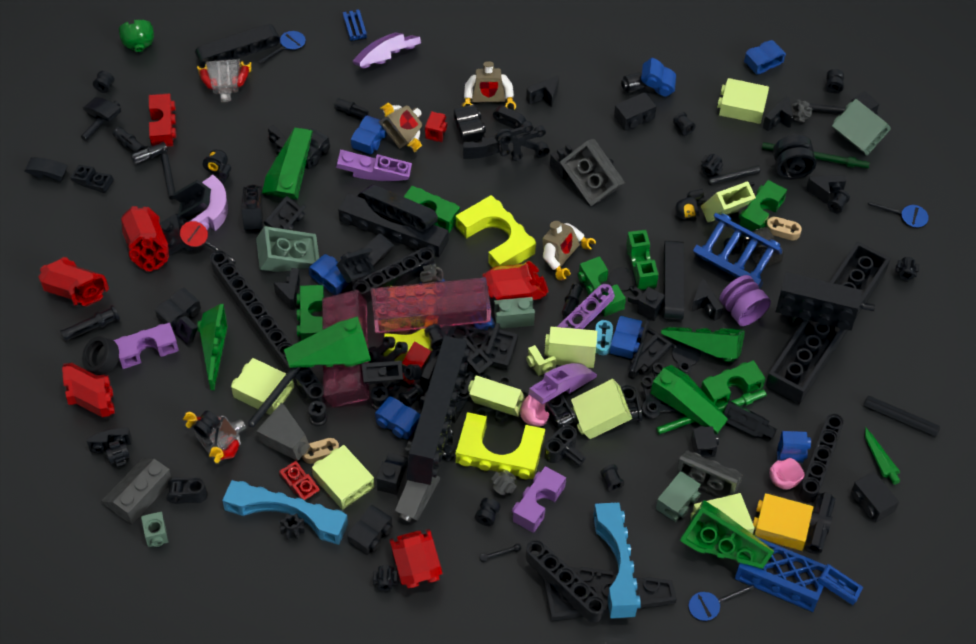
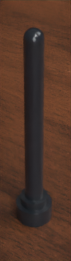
(273, 396)

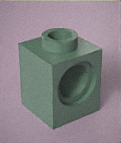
(153, 522)

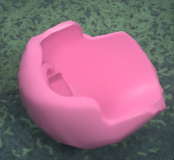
(533, 412)
(786, 473)

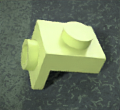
(536, 361)

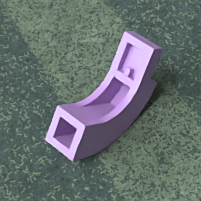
(218, 208)

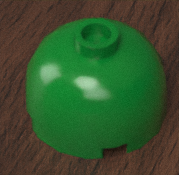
(136, 35)

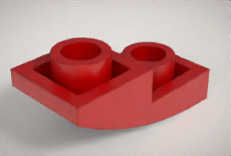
(416, 355)
(299, 481)

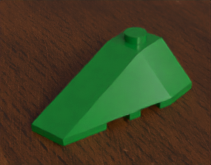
(288, 168)
(213, 334)
(721, 343)
(334, 345)
(685, 395)
(720, 535)

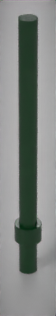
(850, 161)

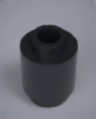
(632, 82)

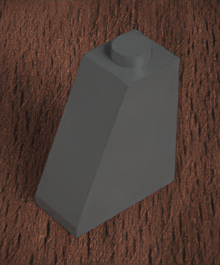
(283, 434)
(415, 499)

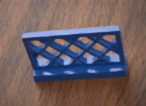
(778, 584)

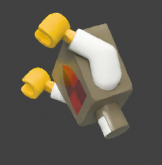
(488, 86)
(402, 125)
(560, 244)

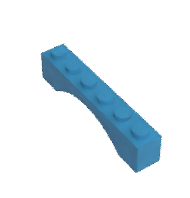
(247, 499)
(622, 593)

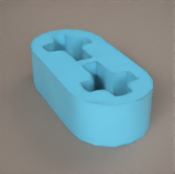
(604, 337)

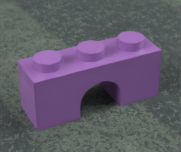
(159, 337)
(546, 485)

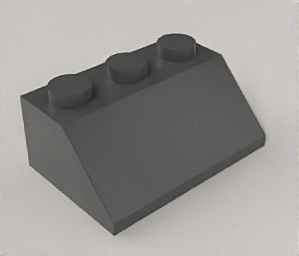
(592, 172)
(710, 474)
(138, 489)

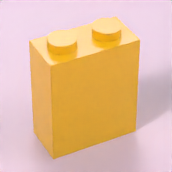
(782, 521)

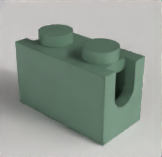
(514, 312)
(678, 496)

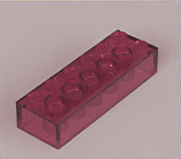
(429, 304)
(341, 382)

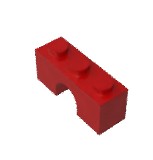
(161, 109)

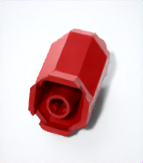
(145, 238)
(73, 282)
(515, 282)
(88, 390)
(416, 558)

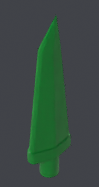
(885, 464)

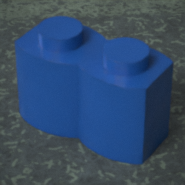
(764, 57)
(658, 77)
(368, 135)
(327, 274)
(626, 337)
(397, 417)
(793, 445)

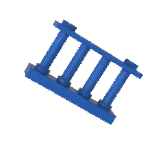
(721, 261)

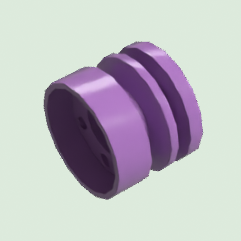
(745, 300)

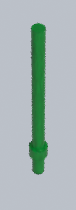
(745, 399)

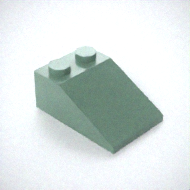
(286, 249)

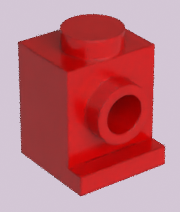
(435, 127)

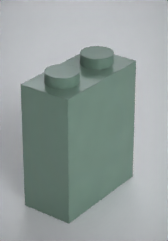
(861, 126)

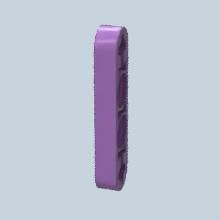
(582, 310)

